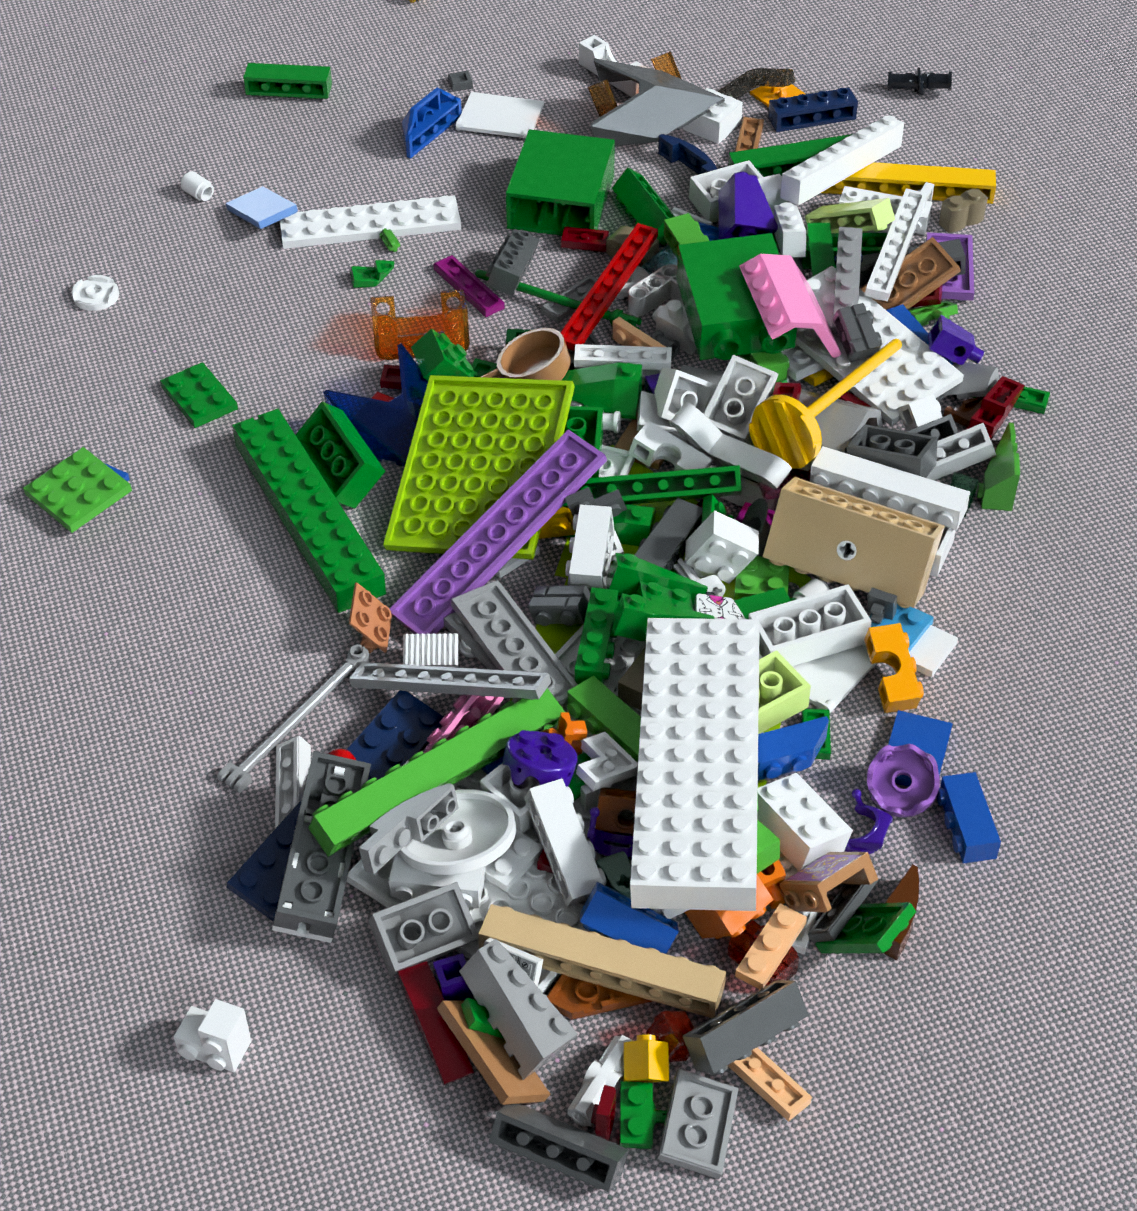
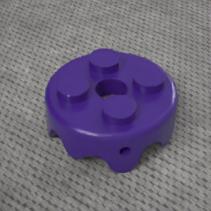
(540, 756)

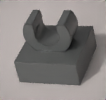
(881, 605)

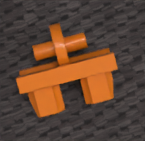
(571, 731)

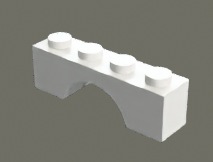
(597, 48)

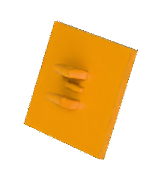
(767, 93)

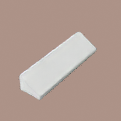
(291, 774)

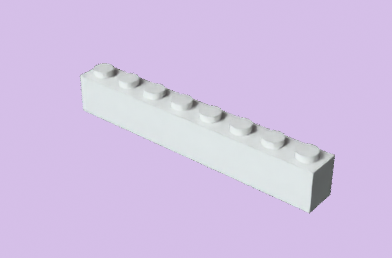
(841, 160)

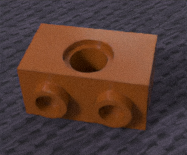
(610, 804)

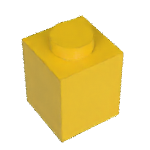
(646, 1060)

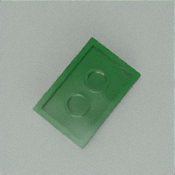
(198, 395)
(871, 929)

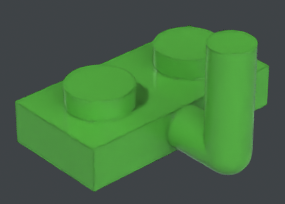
(932, 312)

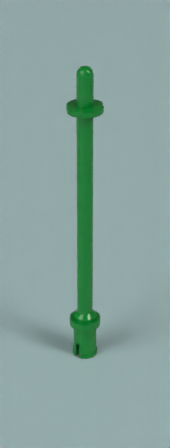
(565, 301)

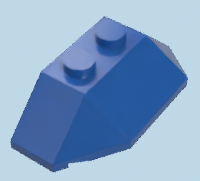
(429, 119)
(790, 748)

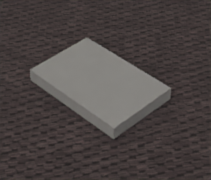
(698, 1124)

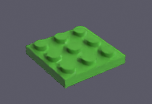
(77, 489)

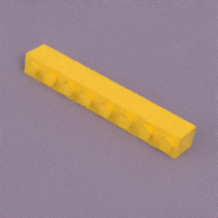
(895, 179)

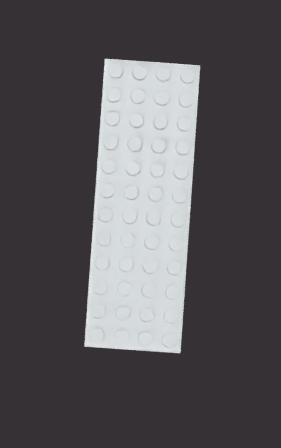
(697, 767)

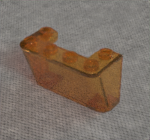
(393, 330)

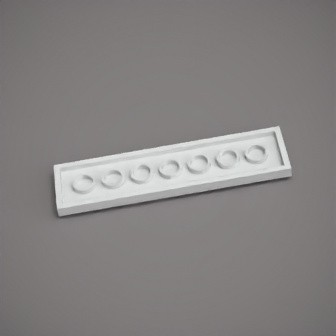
(367, 221)

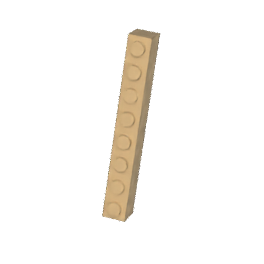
(608, 961)

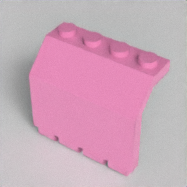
(786, 298)

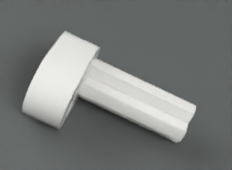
(712, 582)

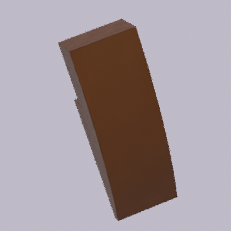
(905, 891)

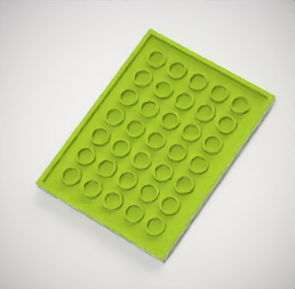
(468, 451)

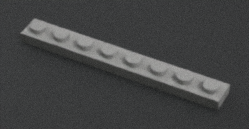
(451, 680)

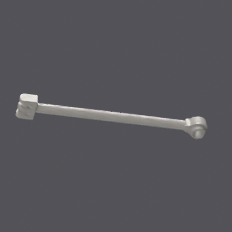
(239, 775)

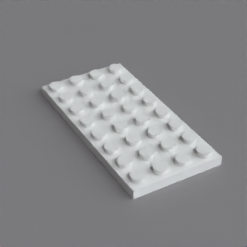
(899, 380)

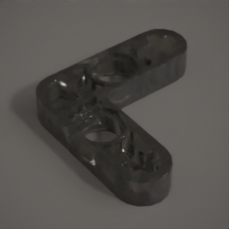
(758, 77)

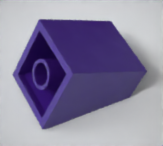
(744, 208)

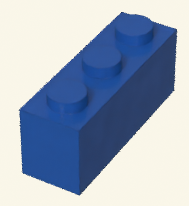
(968, 818)
(612, 915)

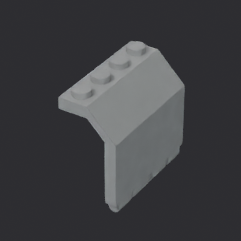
(841, 420)

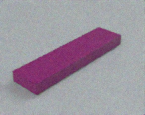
(474, 290)

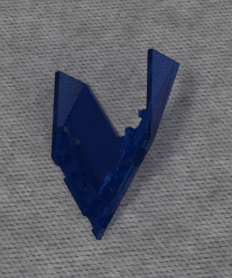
(384, 424)

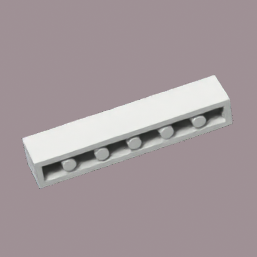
(890, 487)

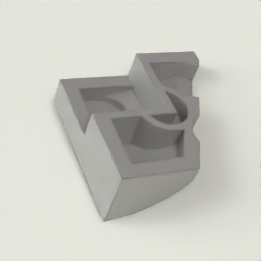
(976, 381)

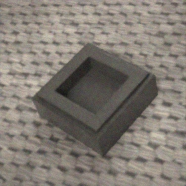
(460, 81)

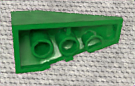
(608, 386)

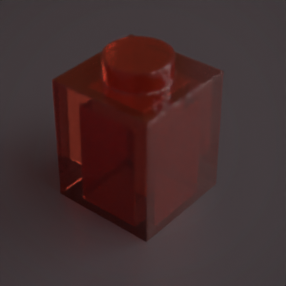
(670, 1028)

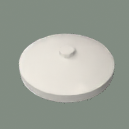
(468, 838)

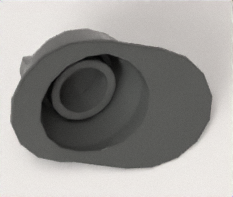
(756, 519)

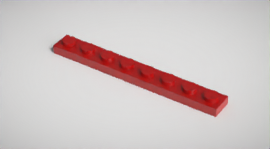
(608, 285)

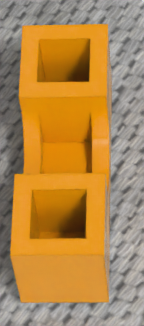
(890, 646)

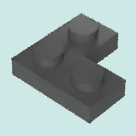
(585, 497)

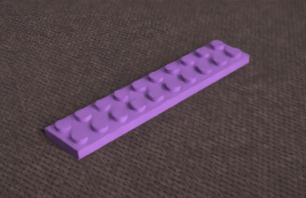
(498, 533)

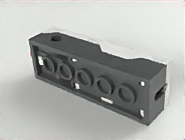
(312, 880)

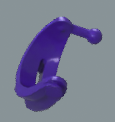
(599, 837)
(874, 839)

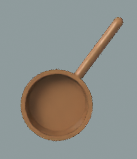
(534, 355)

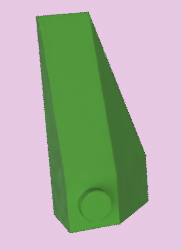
(1001, 475)

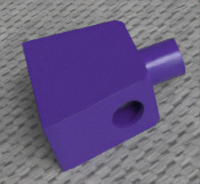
(953, 342)

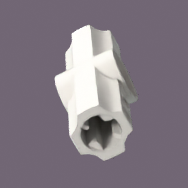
(606, 1071)

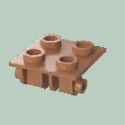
(370, 619)

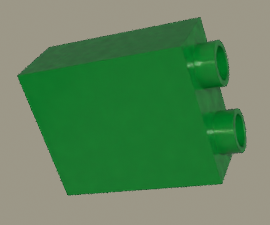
(559, 182)
(719, 300)

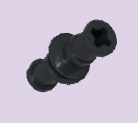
(919, 81)

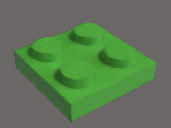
(760, 577)

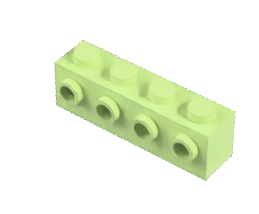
(862, 214)

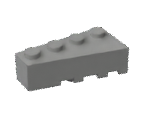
(517, 1007)

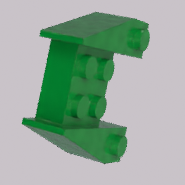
(649, 593)

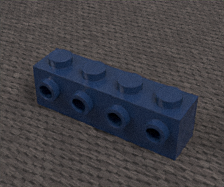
(812, 109)

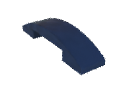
(691, 156)

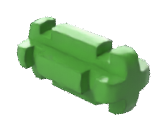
(389, 240)

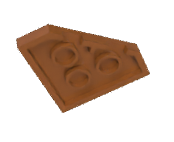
(581, 998)

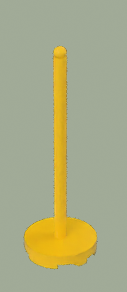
(790, 428)

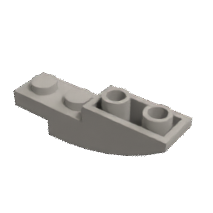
(408, 821)

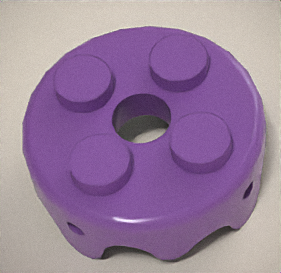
(908, 761)

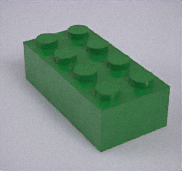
(340, 454)

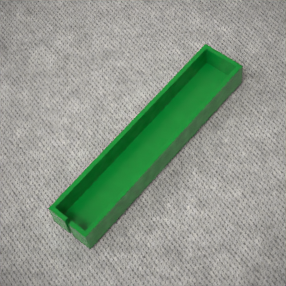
(308, 508)

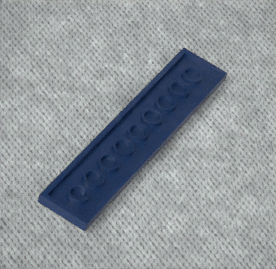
(387, 741)

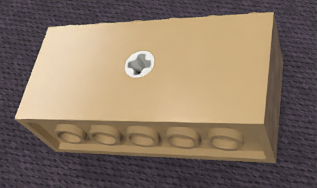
(852, 541)

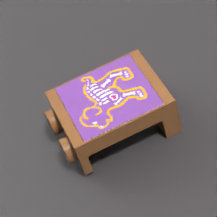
(809, 886)

